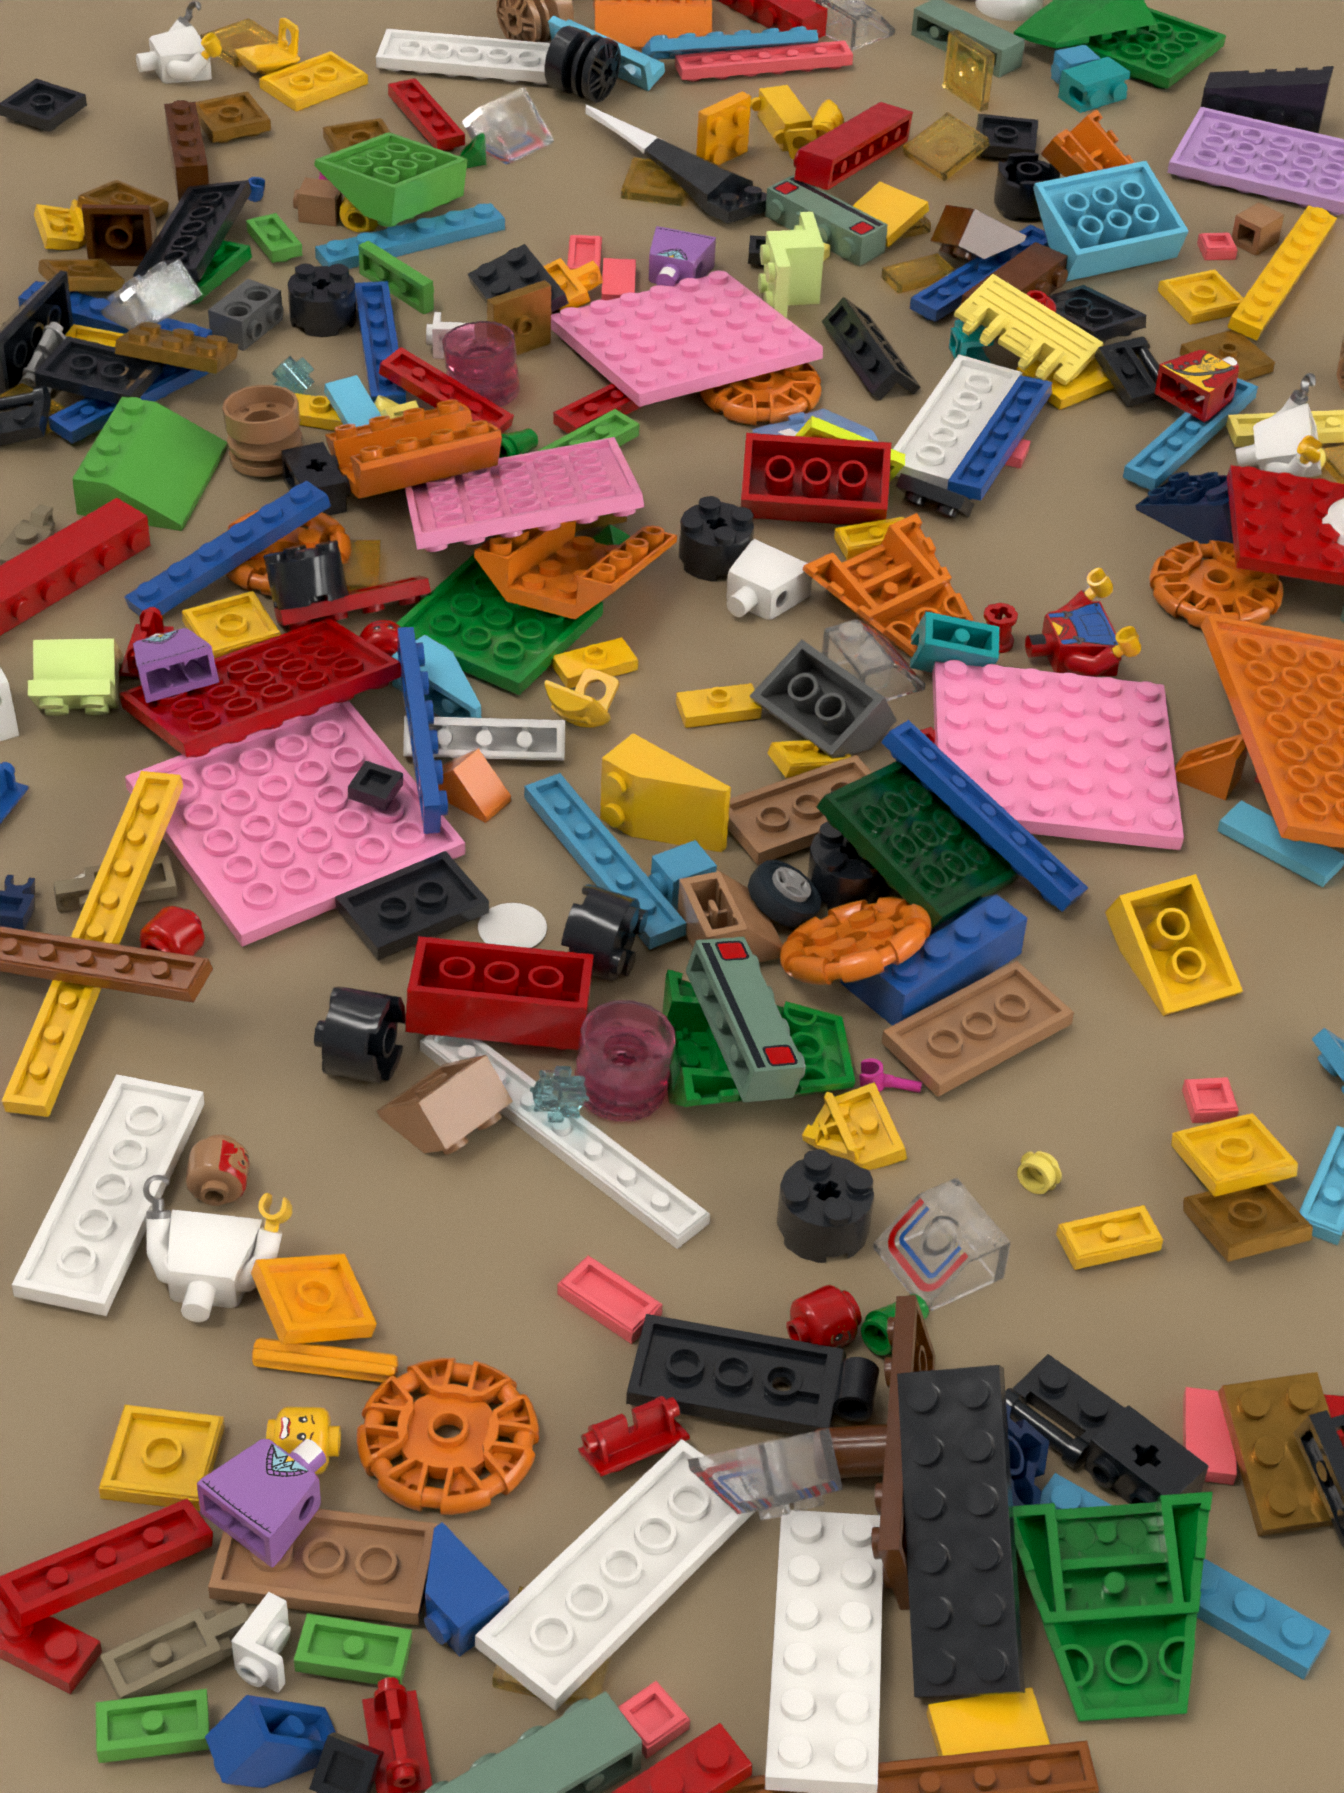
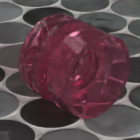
(483, 359)
(625, 1059)

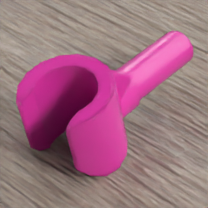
(873, 1071)

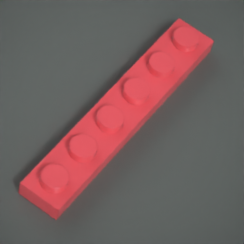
(763, 60)

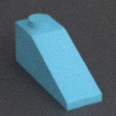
(447, 682)

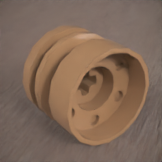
(529, 18)
(259, 426)

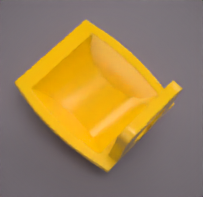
(272, 57)
(825, 120)
(579, 708)

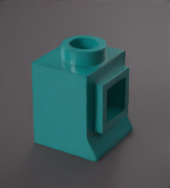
(967, 344)

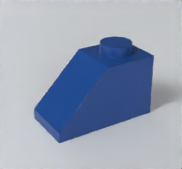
(459, 1593)
(268, 1741)

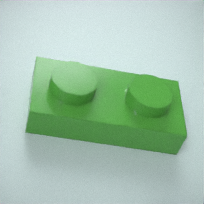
(274, 238)
(352, 1649)
(152, 1725)

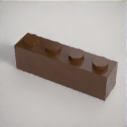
(185, 145)
(1031, 270)

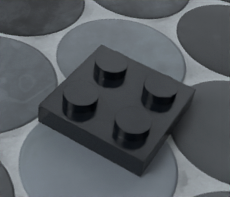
(42, 105)
(1007, 135)

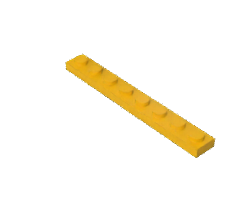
(1282, 272)

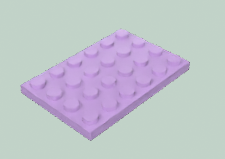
(1262, 159)

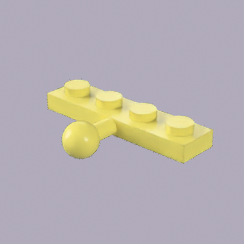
(1329, 428)

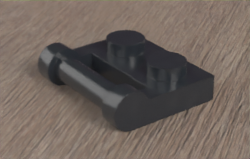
(1130, 370)
(23, 421)
(1065, 1400)

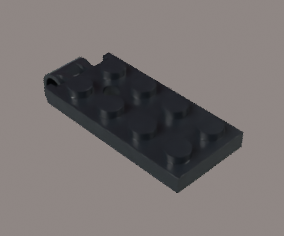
(732, 1374)

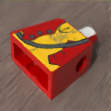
(1198, 383)

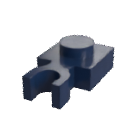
(16, 903)

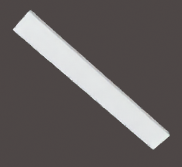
(584, 1148)

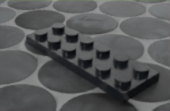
(197, 227)
(960, 1533)

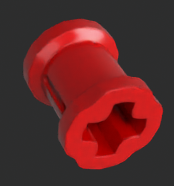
(993, 616)

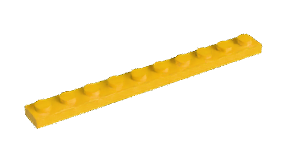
(102, 919)

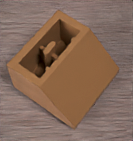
(723, 908)

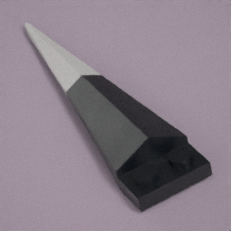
(710, 185)

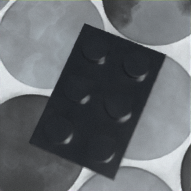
(514, 271)
(1098, 313)
(96, 371)
(410, 904)

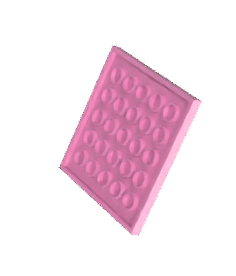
(684, 338)
(524, 494)
(1063, 750)
(273, 824)

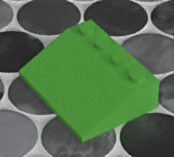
(394, 177)
(148, 462)

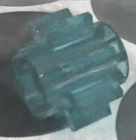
(294, 375)
(559, 1094)

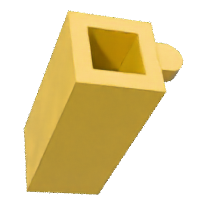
(781, 111)

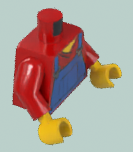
(1081, 636)

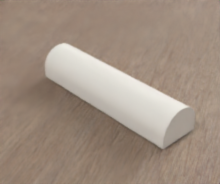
(496, 738)

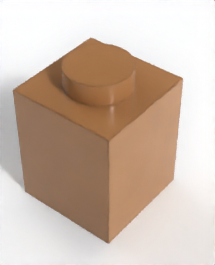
(318, 202)
(1257, 228)

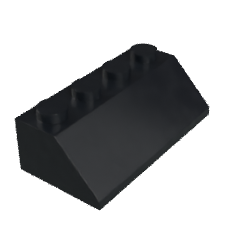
(25, 327)

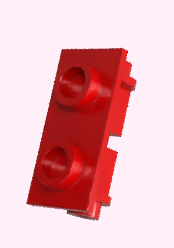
(150, 623)
(614, 1445)
(397, 1730)

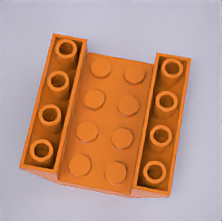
(639, 20)
(413, 448)
(564, 571)

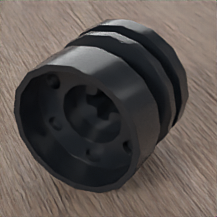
(582, 64)

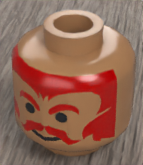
(217, 1170)

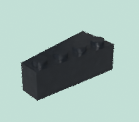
(1271, 96)

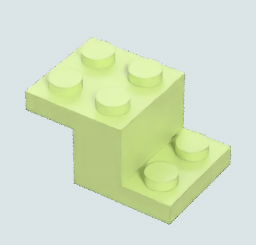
(792, 265)
(75, 675)

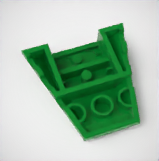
(1074, 21)
(701, 1073)
(1119, 1599)

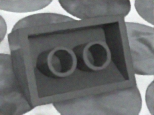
(824, 703)

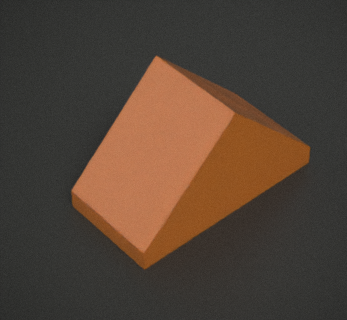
(1214, 767)
(474, 786)

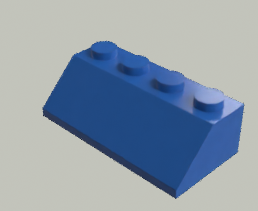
(951, 959)

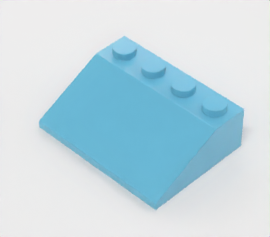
(1109, 219)

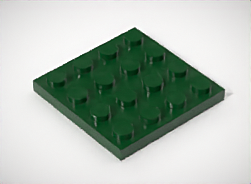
(916, 842)

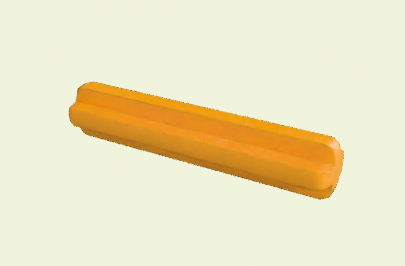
(324, 1360)

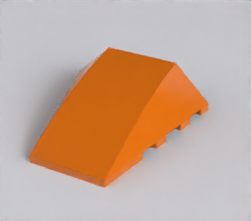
(1085, 148)
(892, 583)

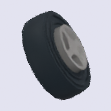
(784, 893)

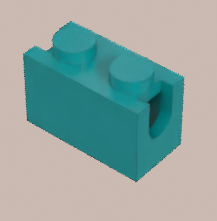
(1093, 84)
(952, 638)

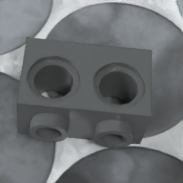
(246, 313)

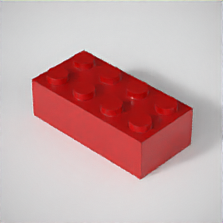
(815, 479)
(498, 993)

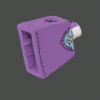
(679, 256)
(174, 664)
(264, 1496)

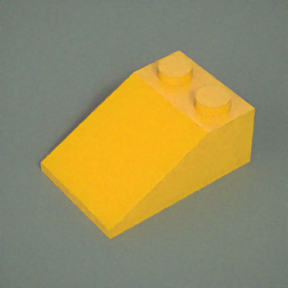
(662, 797)
(1173, 945)

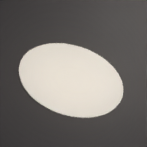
(512, 925)

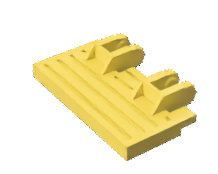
(1028, 330)

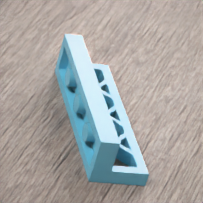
(634, 65)

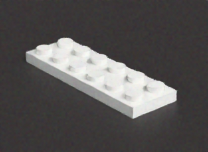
(463, 56)
(953, 418)
(101, 1203)
(609, 1579)
(826, 1656)

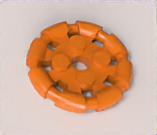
(767, 396)
(322, 528)
(1186, 578)
(855, 941)
(452, 1459)

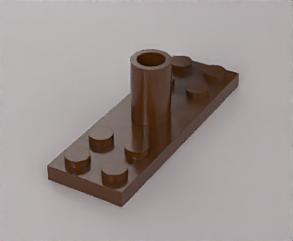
(877, 1447)

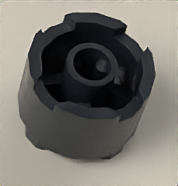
(1015, 185)
(322, 299)
(713, 537)
(306, 575)
(841, 872)
(607, 929)
(360, 1034)
(825, 1206)

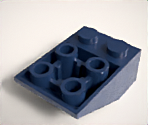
(1192, 506)

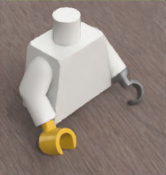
(180, 52)
(1287, 438)
(209, 1255)

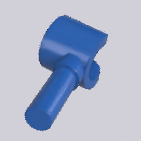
(257, 187)

